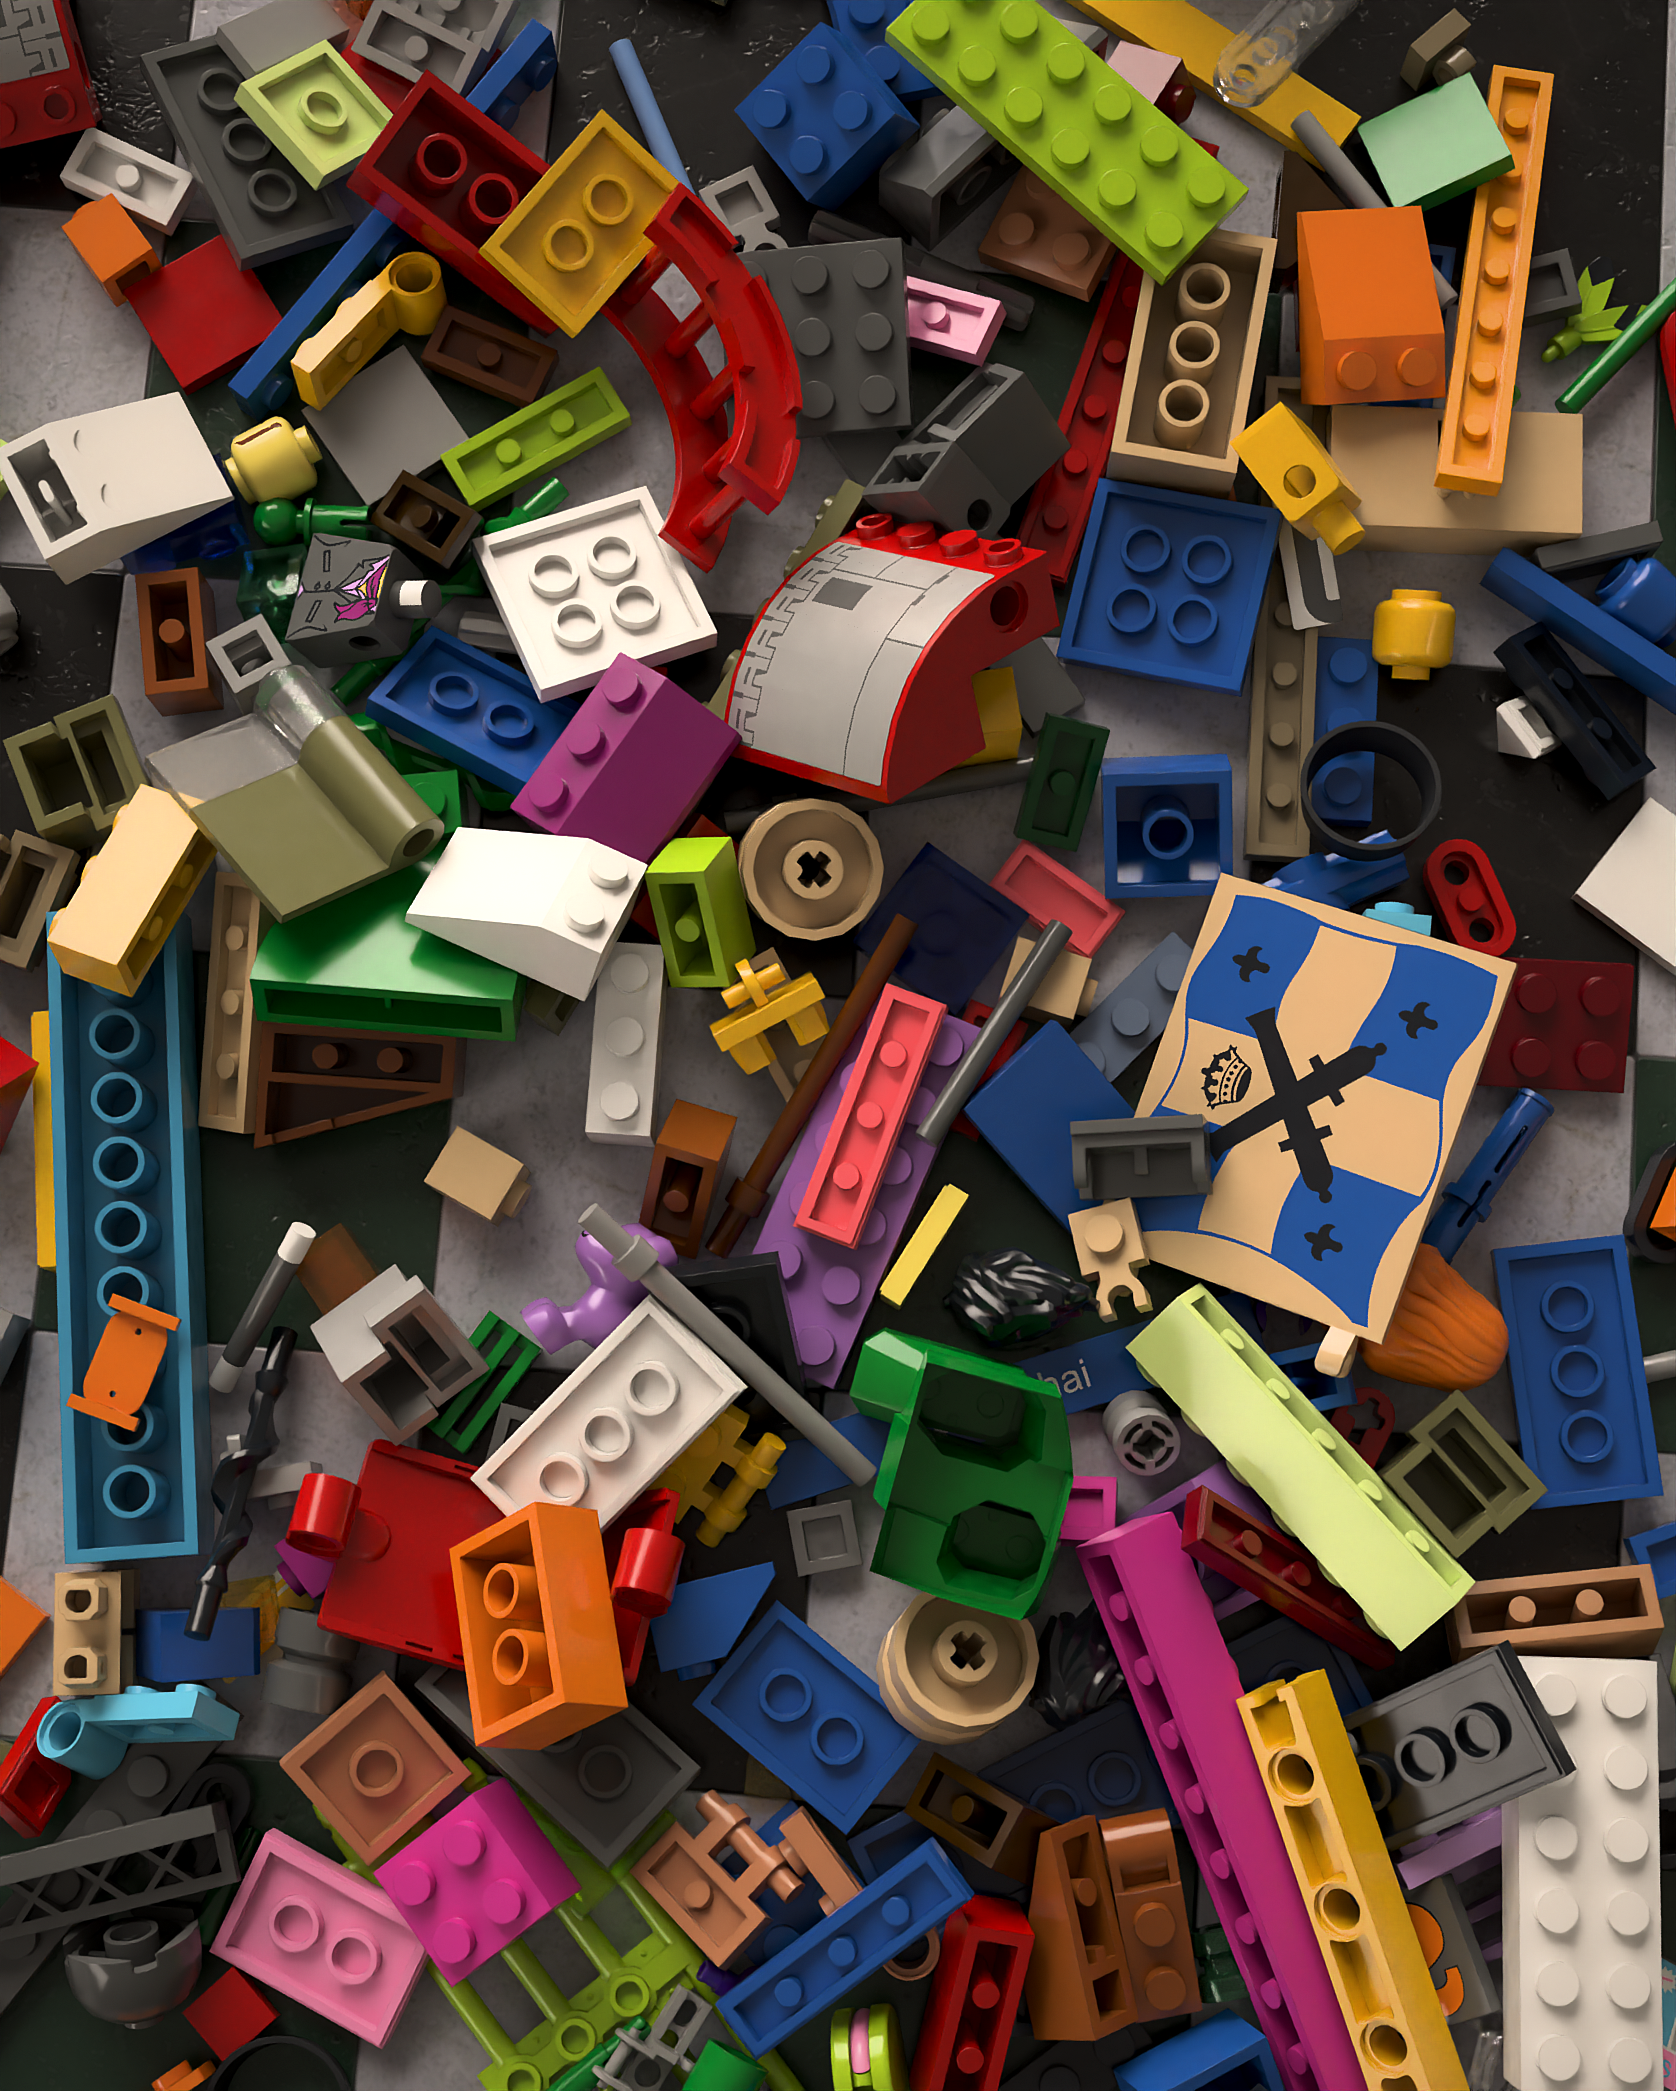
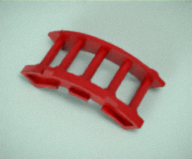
(760, 457)

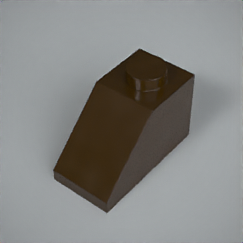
(979, 1818)

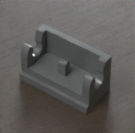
(1141, 1157)

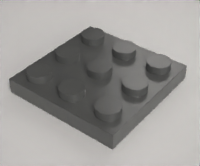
(847, 333)

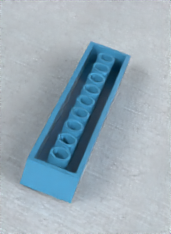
(132, 1230)

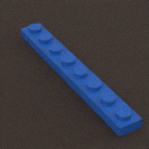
(268, 375)

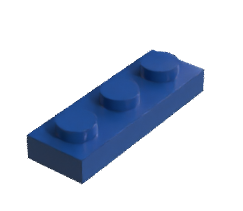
(1344, 695)

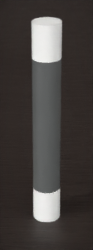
(262, 1307)

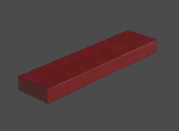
(1278, 1574)

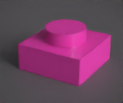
(1089, 1509)

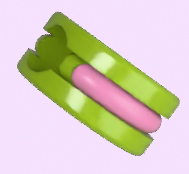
(868, 2050)

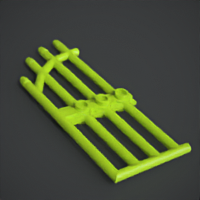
(626, 1985)

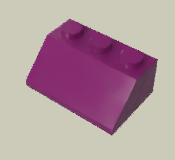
(628, 764)

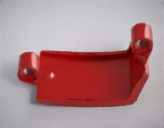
(394, 1560)

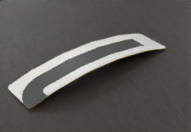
(1309, 579)

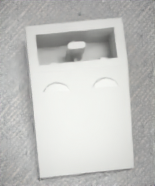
(111, 481)

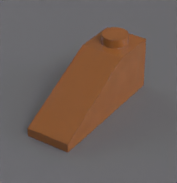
(1078, 1963)

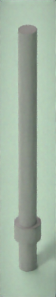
(638, 1261)

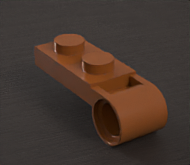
(1151, 1913)

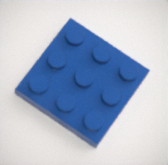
(1170, 586)

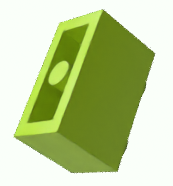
(700, 911)

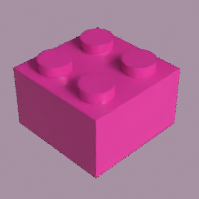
(477, 1880)

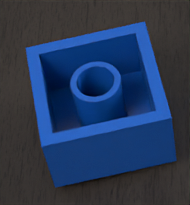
(826, 117)

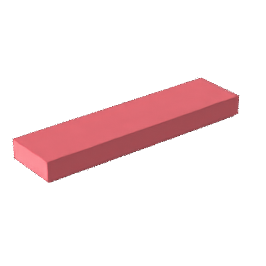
(871, 1116)

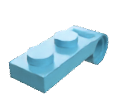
(95, 1732)

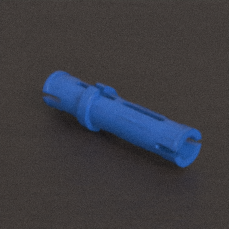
(1501, 1151)

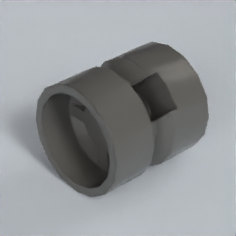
(311, 1666)

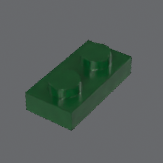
(1061, 782)

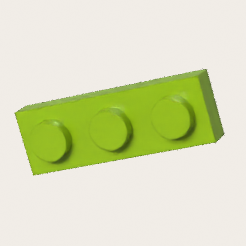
(536, 439)

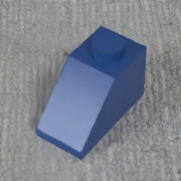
(708, 1619)

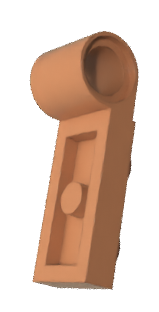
(810, 1851)

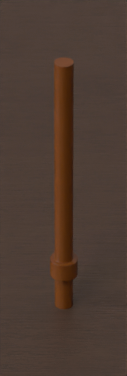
(749, 1194)

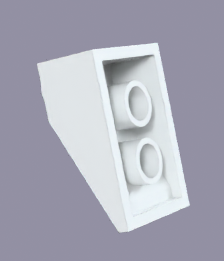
(531, 903)

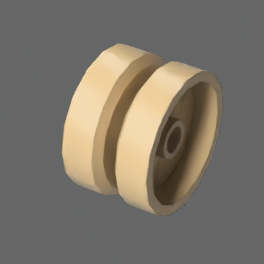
(846, 875)
(936, 1696)

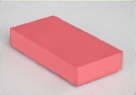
(1053, 892)

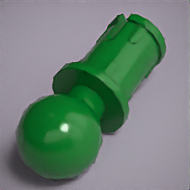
(280, 521)

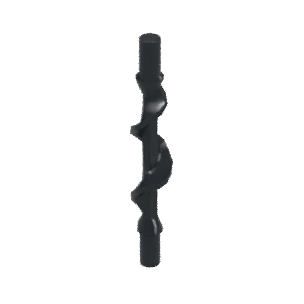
(233, 1482)

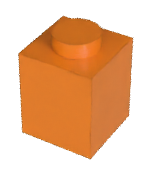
(111, 246)

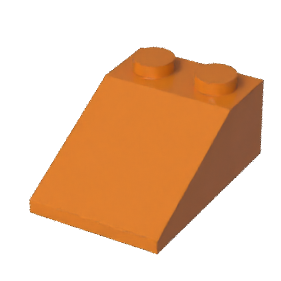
(1368, 307)

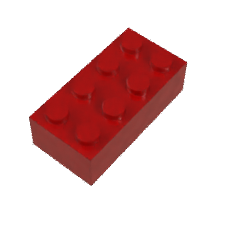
(451, 184)

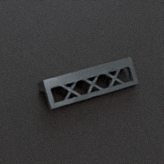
(112, 1845)

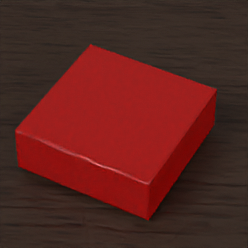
(231, 2013)

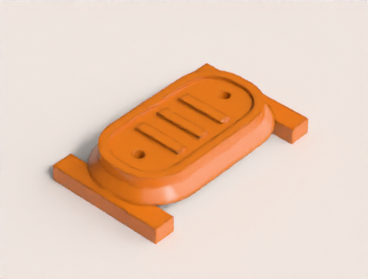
(124, 1363)

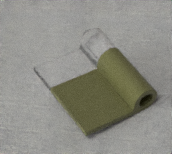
(297, 797)

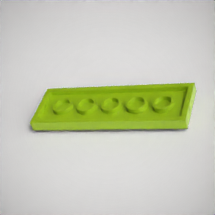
(1073, 124)

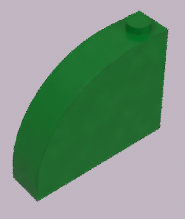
(371, 970)

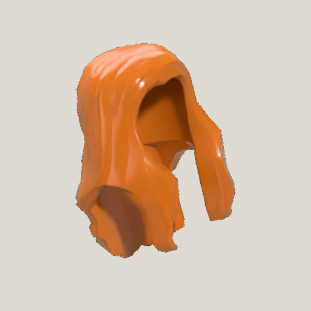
(1440, 1332)

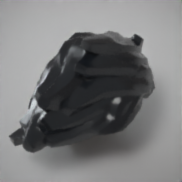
(1014, 1296)
(1076, 1668)

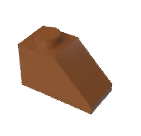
(686, 1174)

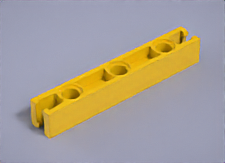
(1339, 1852)

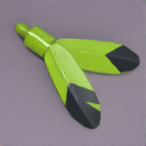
(1594, 323)

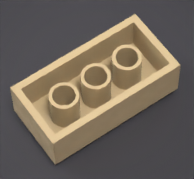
(1193, 368)

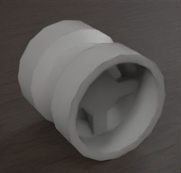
(1130, 1422)

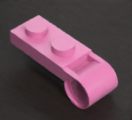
(952, 321)

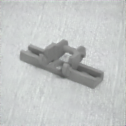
(652, 2047)

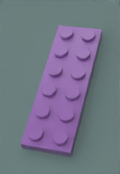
(827, 1282)

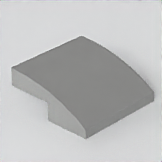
(438, 35)

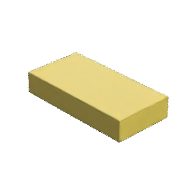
(923, 1246)

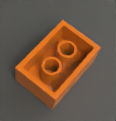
(537, 1627)

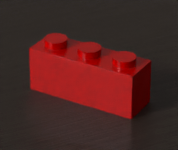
(973, 1997)

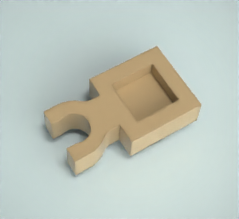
(1109, 1249)

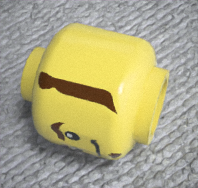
(274, 461)

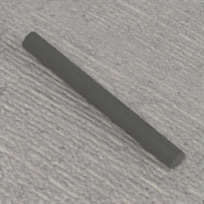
(993, 1033)

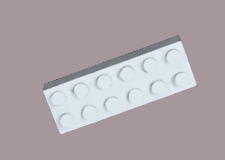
(1586, 1889)

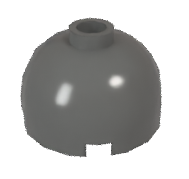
(135, 1965)

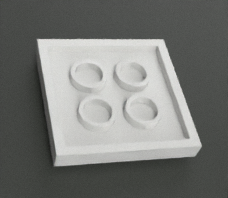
(590, 588)

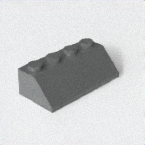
(954, 166)

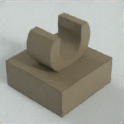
(1439, 53)

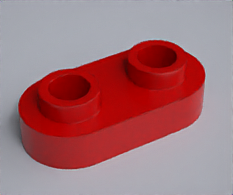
(1474, 901)

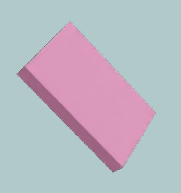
(323, 1938)

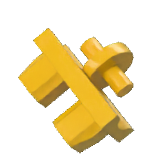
(743, 1029)

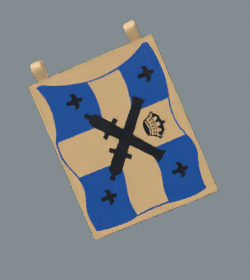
(1331, 1100)

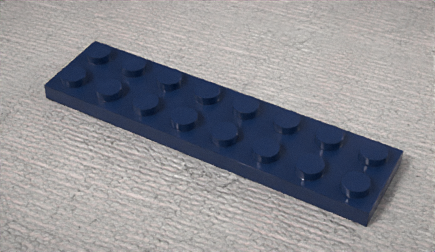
(1105, 1763)

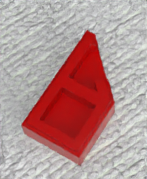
(30, 1781)

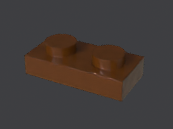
(489, 357)

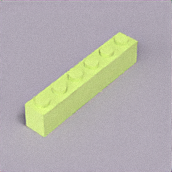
(1300, 1467)

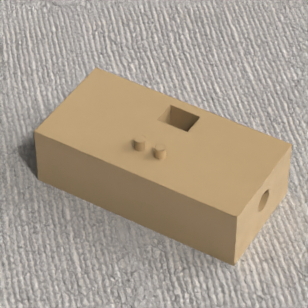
(1392, 467)

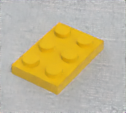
(582, 224)

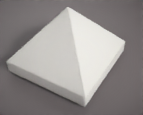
(1523, 729)

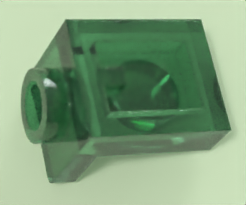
(271, 585)

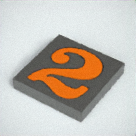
(1451, 1951)

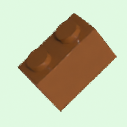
(174, 625)

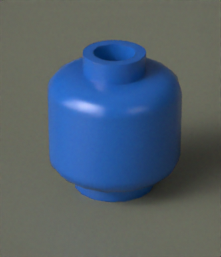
(1641, 598)

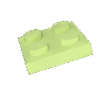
(315, 112)

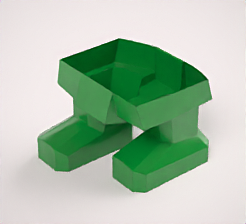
(962, 1512)

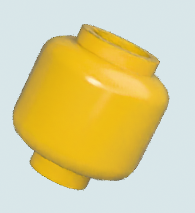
(1413, 633)

